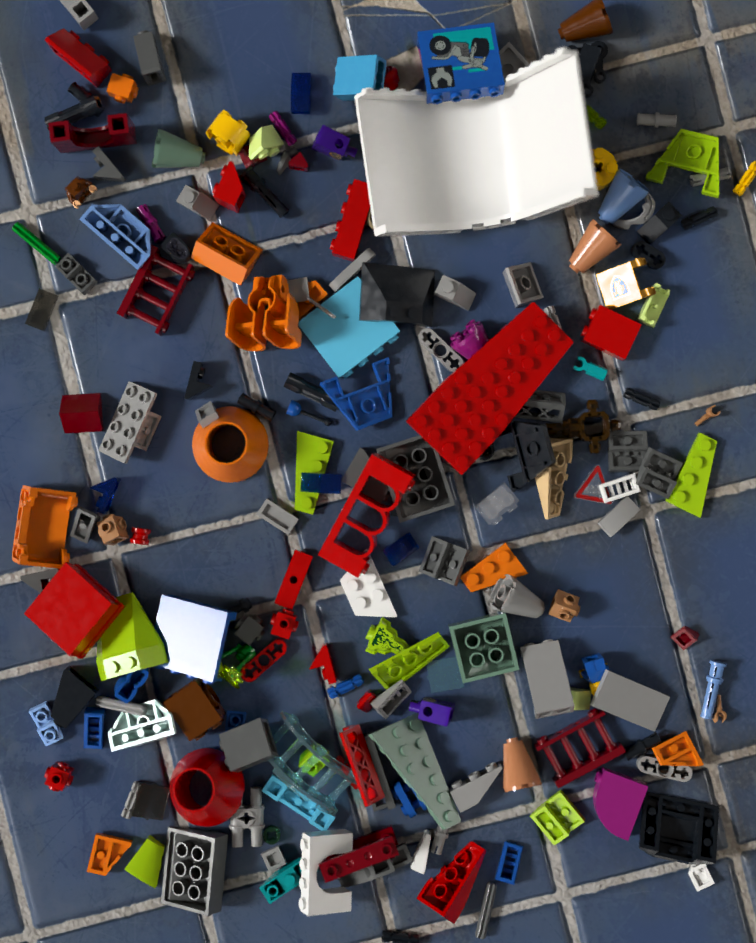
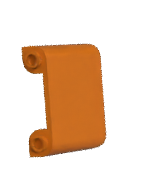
(42, 527)

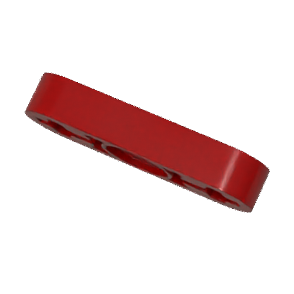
(256, 673)

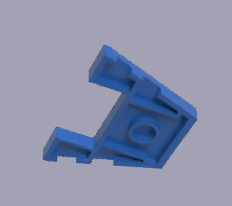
(367, 404)

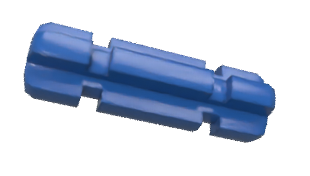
(345, 686)

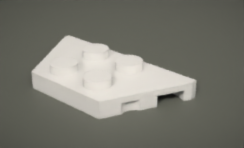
(368, 593)

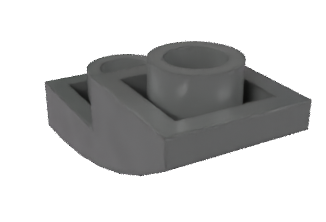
(76, 274)

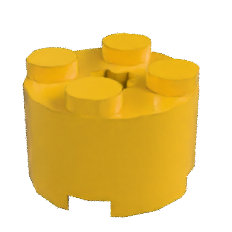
(228, 133)
(607, 167)

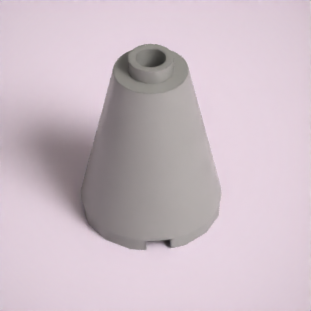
(514, 598)

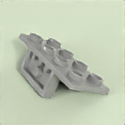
(131, 424)

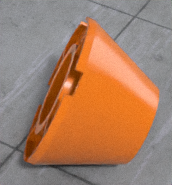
(253, 455)

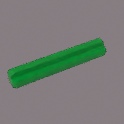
(36, 243)

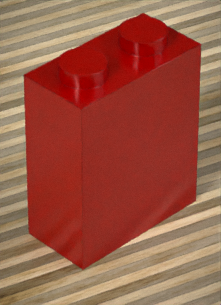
(610, 332)

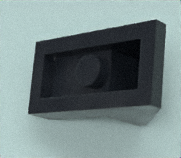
(195, 387)

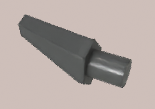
(285, 158)

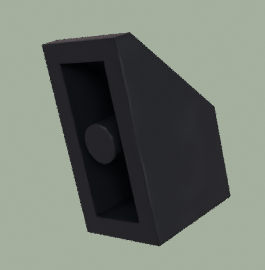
(659, 223)

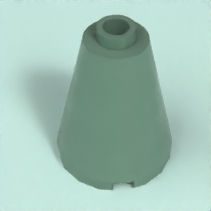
(175, 152)

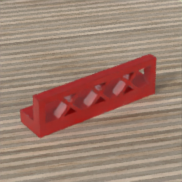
(361, 764)

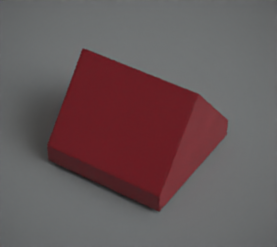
(298, 163)

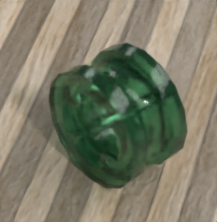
(271, 828)

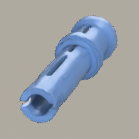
(716, 679)

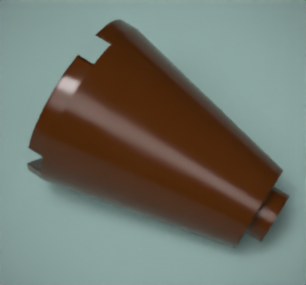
(586, 23)

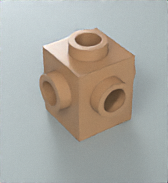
(112, 529)
(564, 606)

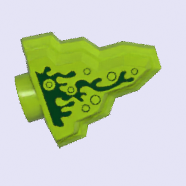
(384, 639)

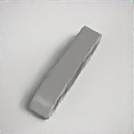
(356, 266)
(426, 344)
(649, 769)

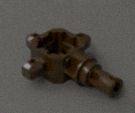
(575, 426)

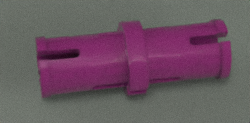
(150, 222)

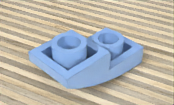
(47, 728)

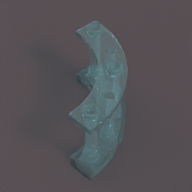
(294, 779)

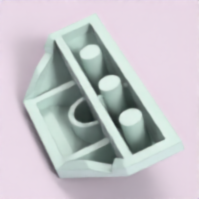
(137, 730)

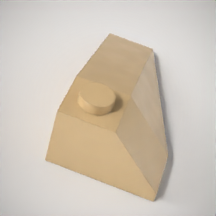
(551, 480)

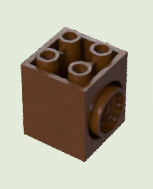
(195, 709)

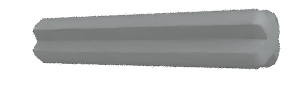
(118, 705)

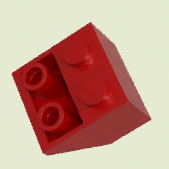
(229, 191)

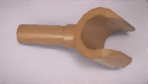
(709, 414)
(720, 712)

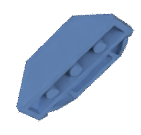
(120, 231)

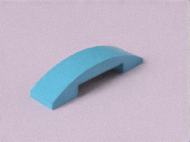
(279, 791)

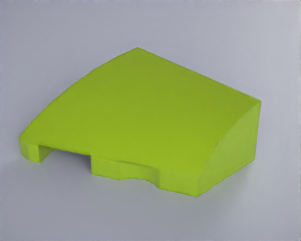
(147, 862)

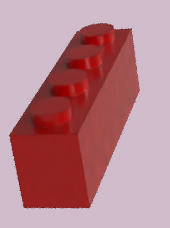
(353, 221)

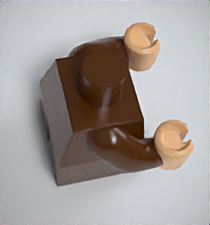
(78, 190)

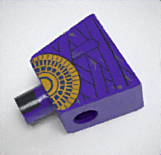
(326, 141)
(441, 710)

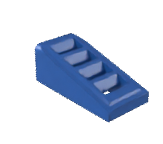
(94, 715)
(511, 880)

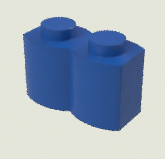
(127, 685)

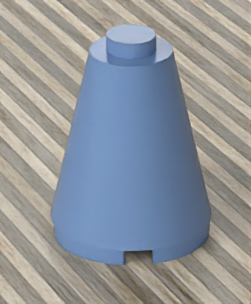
(621, 196)

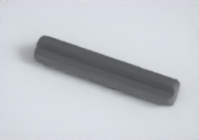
(486, 909)

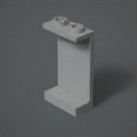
(547, 678)

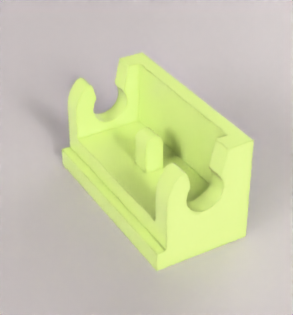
(653, 306)

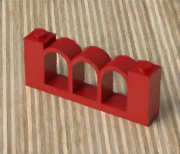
(343, 555)

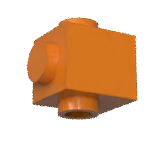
(122, 88)

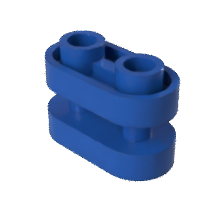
(408, 807)

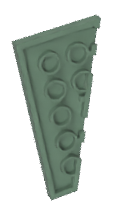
(416, 763)

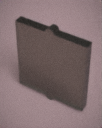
(150, 801)

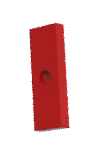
(289, 591)

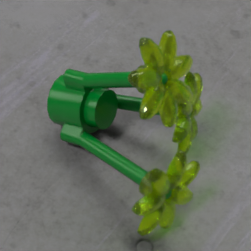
(243, 655)

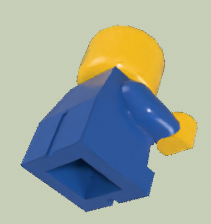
(593, 670)

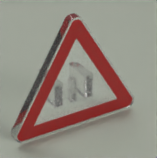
(589, 488)

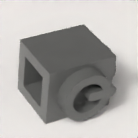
(249, 628)

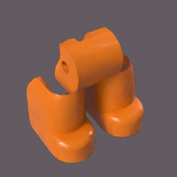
(280, 322)

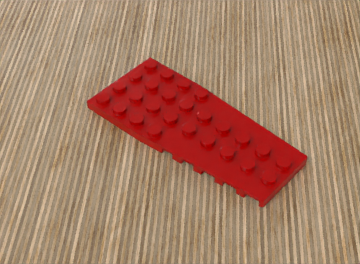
(490, 388)

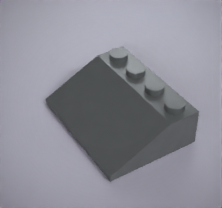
(431, 487)
(194, 870)

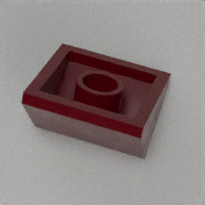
(81, 413)

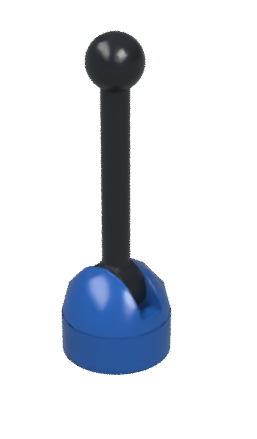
(295, 409)

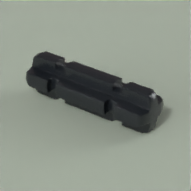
(699, 218)
(641, 399)
(399, 937)

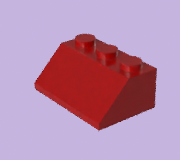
(79, 56)

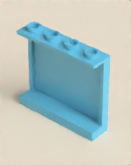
(346, 340)

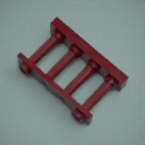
(136, 291)
(595, 758)
(366, 852)

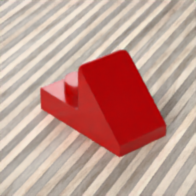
(324, 659)

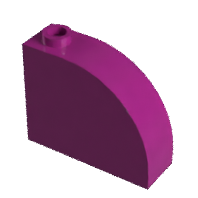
(618, 801)

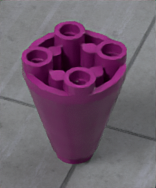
(469, 339)

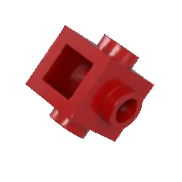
(284, 630)
(61, 770)

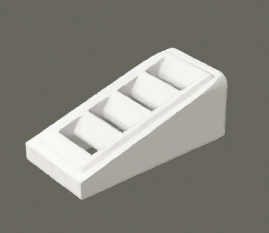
(634, 488)
(421, 853)

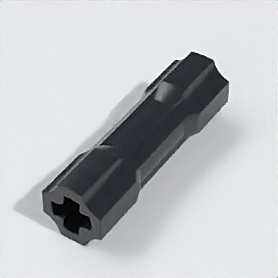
(87, 108)
(301, 386)

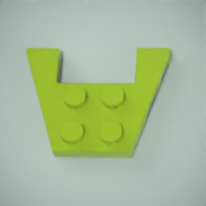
(692, 153)

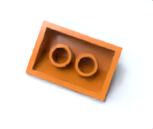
(226, 253)

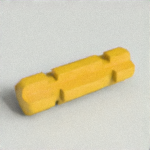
(746, 179)

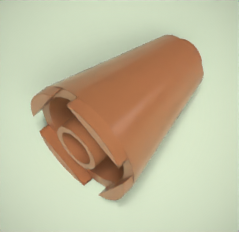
(592, 247)
(518, 767)

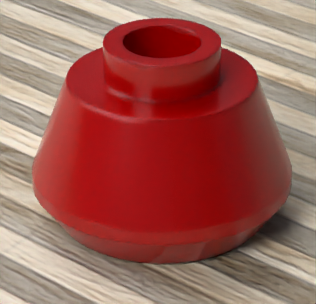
(391, 78)

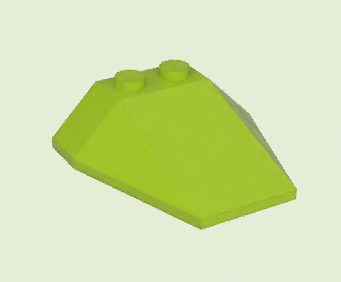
(129, 642)

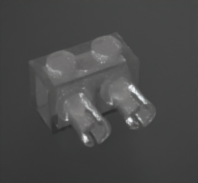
(496, 504)

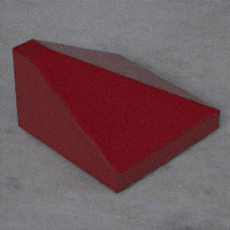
(685, 637)

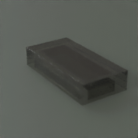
(41, 309)

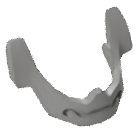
(648, 210)

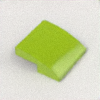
(557, 817)

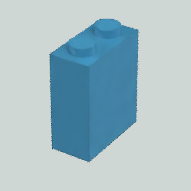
(357, 73)

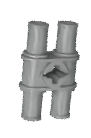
(255, 823)

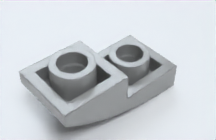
(618, 516)

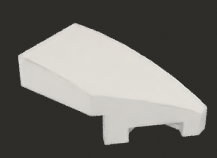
(700, 876)

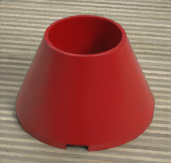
(227, 788)

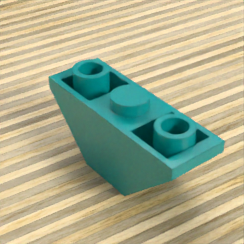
(282, 881)

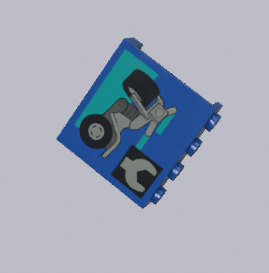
(461, 63)

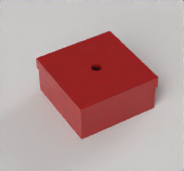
(74, 610)

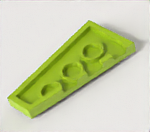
(311, 457)
(694, 476)
(409, 661)

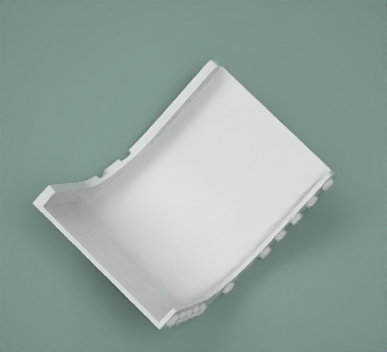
(478, 158)

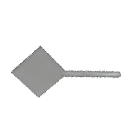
(300, 291)

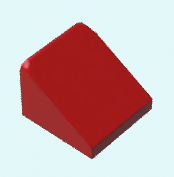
(364, 703)

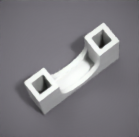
(315, 849)

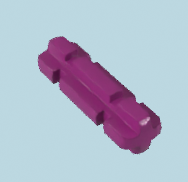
(282, 127)

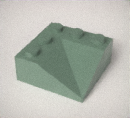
(483, 647)

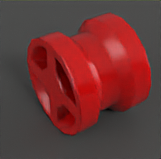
(140, 536)

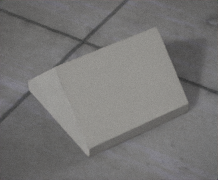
(522, 284)

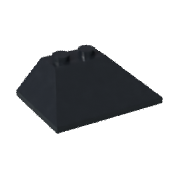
(397, 294)
(679, 829)

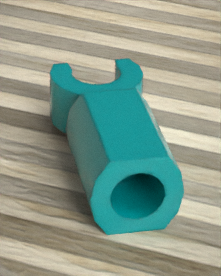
(591, 369)

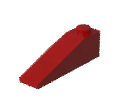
(452, 886)

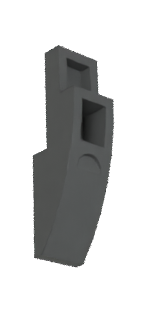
(378, 870)

